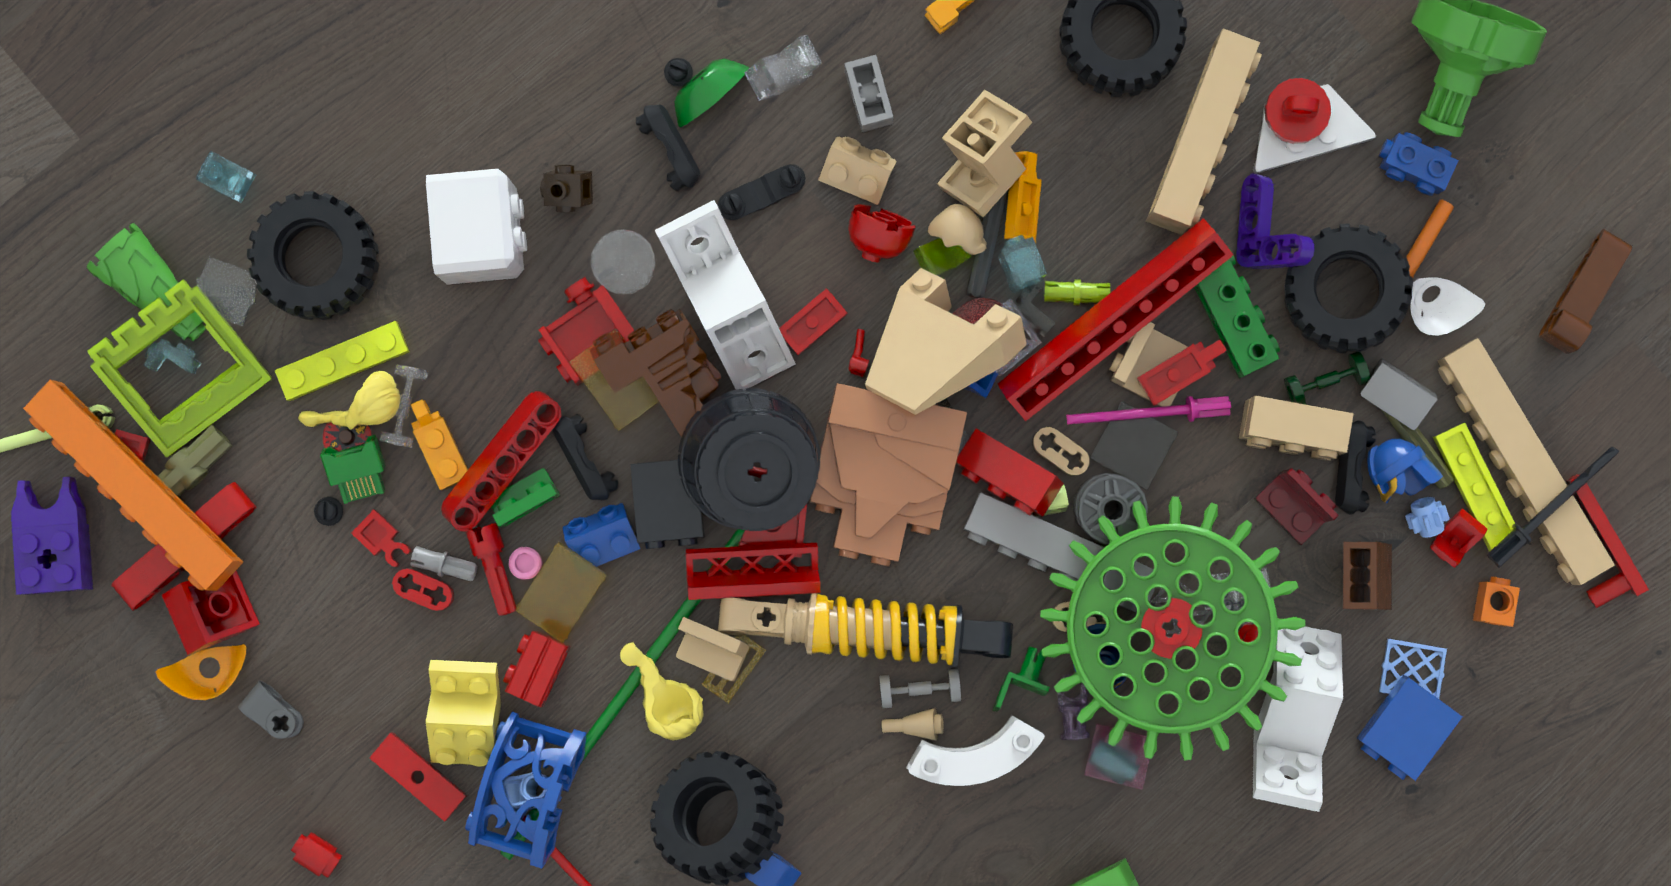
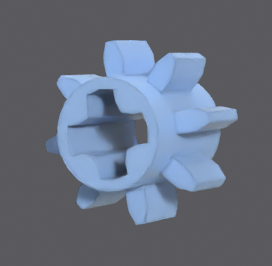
(1427, 517)

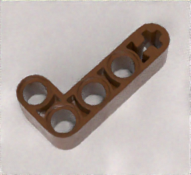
(1570, 318)

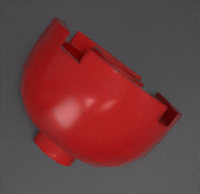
(879, 233)

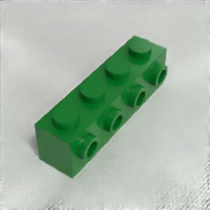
(1237, 320)

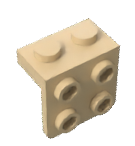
(1143, 353)

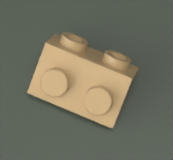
(857, 169)

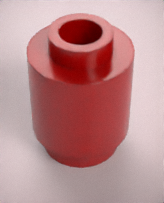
(316, 854)

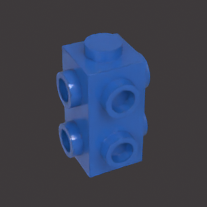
(1411, 160)

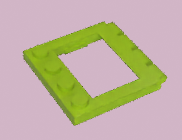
(206, 404)

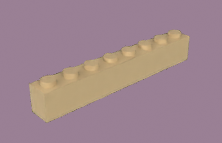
(1524, 461)

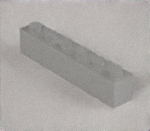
(1038, 541)

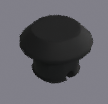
(678, 72)
(328, 511)

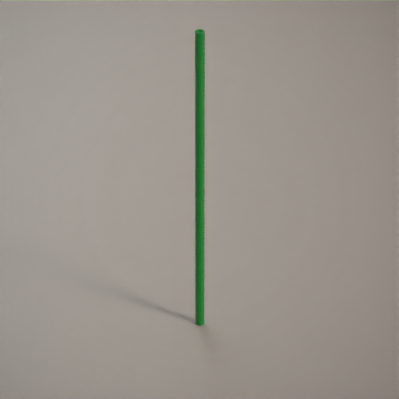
(634, 679)

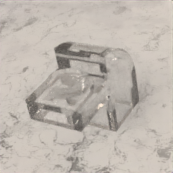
(784, 69)

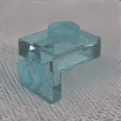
(225, 177)
(179, 354)

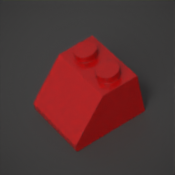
(208, 615)

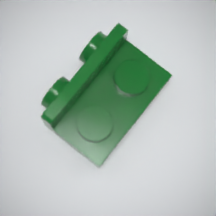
(524, 498)

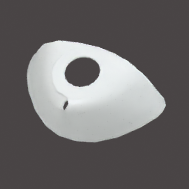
(1448, 311)

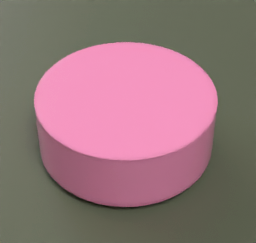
(525, 563)

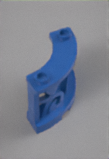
(543, 830)

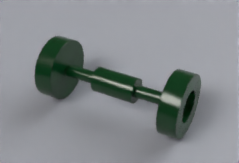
(1357, 367)

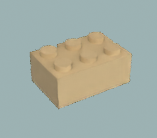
(1295, 428)

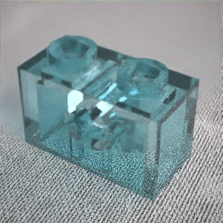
(1021, 263)

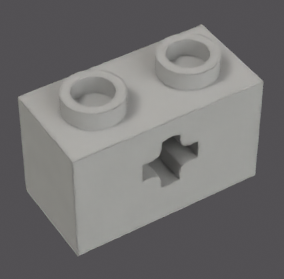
(868, 93)

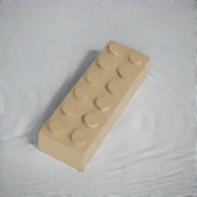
(1203, 130)

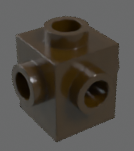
(567, 188)

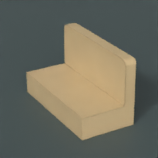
(711, 650)

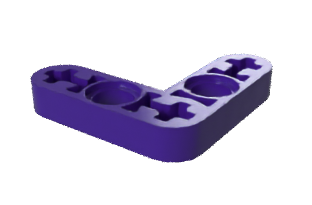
(1259, 238)

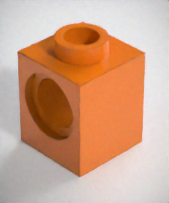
(1486, 613)

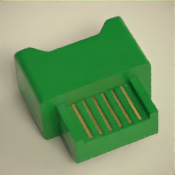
(355, 469)

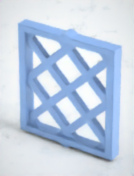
(1386, 665)

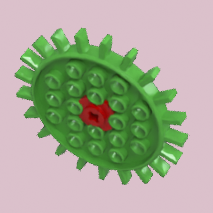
(1201, 551)

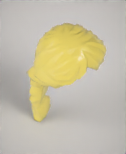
(372, 405)
(670, 706)

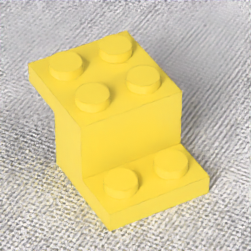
(462, 712)

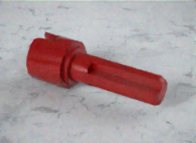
(487, 545)

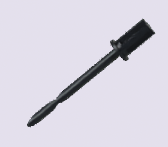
(1520, 536)

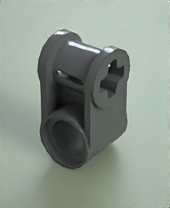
(267, 707)

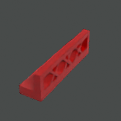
(755, 581)

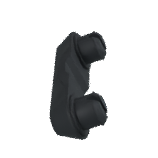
(659, 121)
(761, 192)
(567, 434)
(1349, 479)

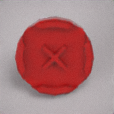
(1297, 110)

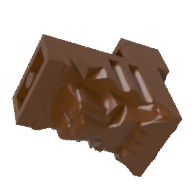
(666, 359)

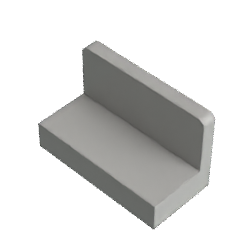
(1398, 394)

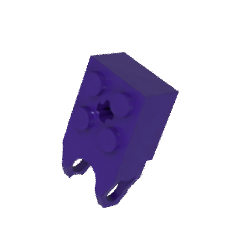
(54, 531)

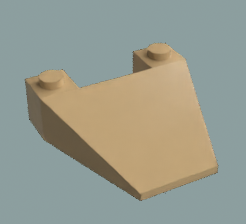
(935, 353)

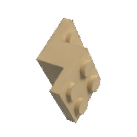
(984, 153)

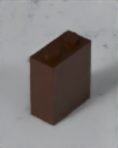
(1367, 575)

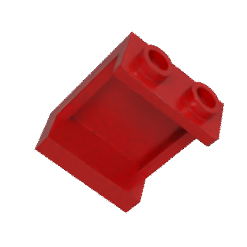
(580, 327)

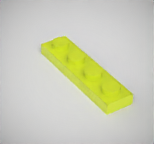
(342, 361)
(1475, 483)

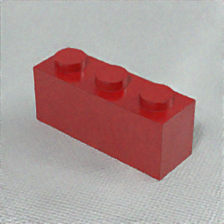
(1008, 474)

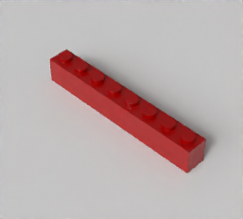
(1115, 319)

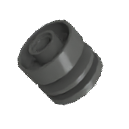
(1094, 495)

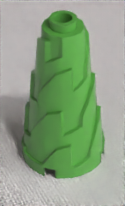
(140, 275)

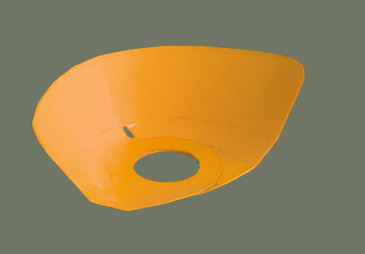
(187, 680)

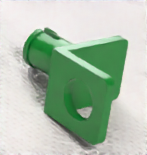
(1026, 678)

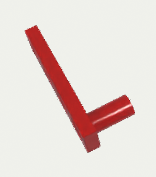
(1629, 577)

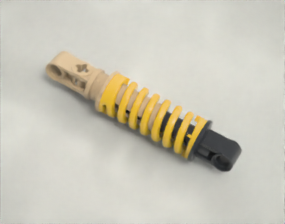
(825, 625)

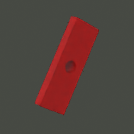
(401, 764)

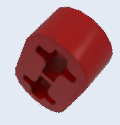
(419, 596)

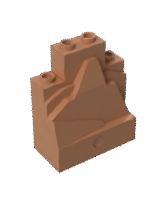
(884, 471)

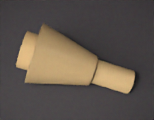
(922, 724)

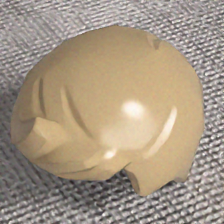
(959, 227)

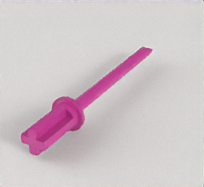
(1194, 409)

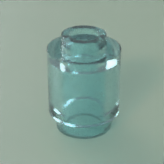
(1114, 762)

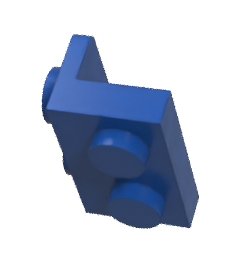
(602, 535)

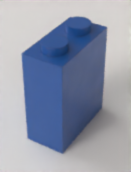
(1408, 728)

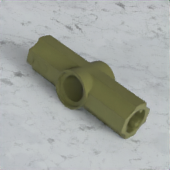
(191, 464)

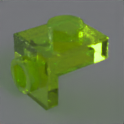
(938, 258)

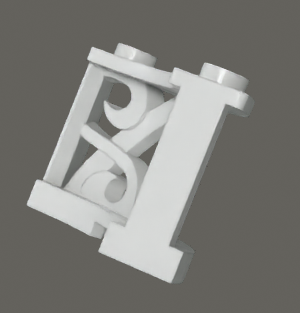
(977, 762)

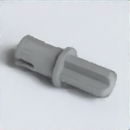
(443, 564)

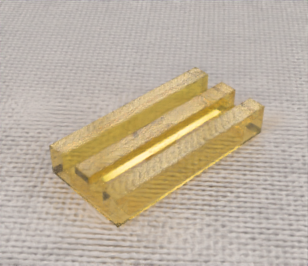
(717, 690)

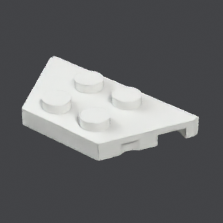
(1343, 130)

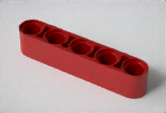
(499, 477)
(155, 571)

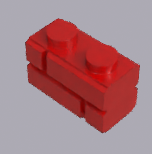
(536, 668)

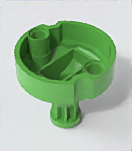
(1471, 43)

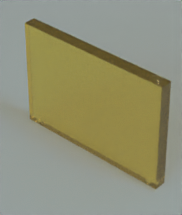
(621, 406)
(561, 592)

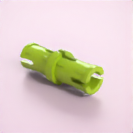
(1075, 292)

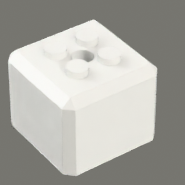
(475, 226)

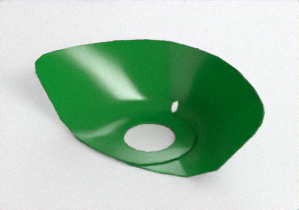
(702, 94)

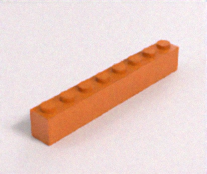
(133, 486)

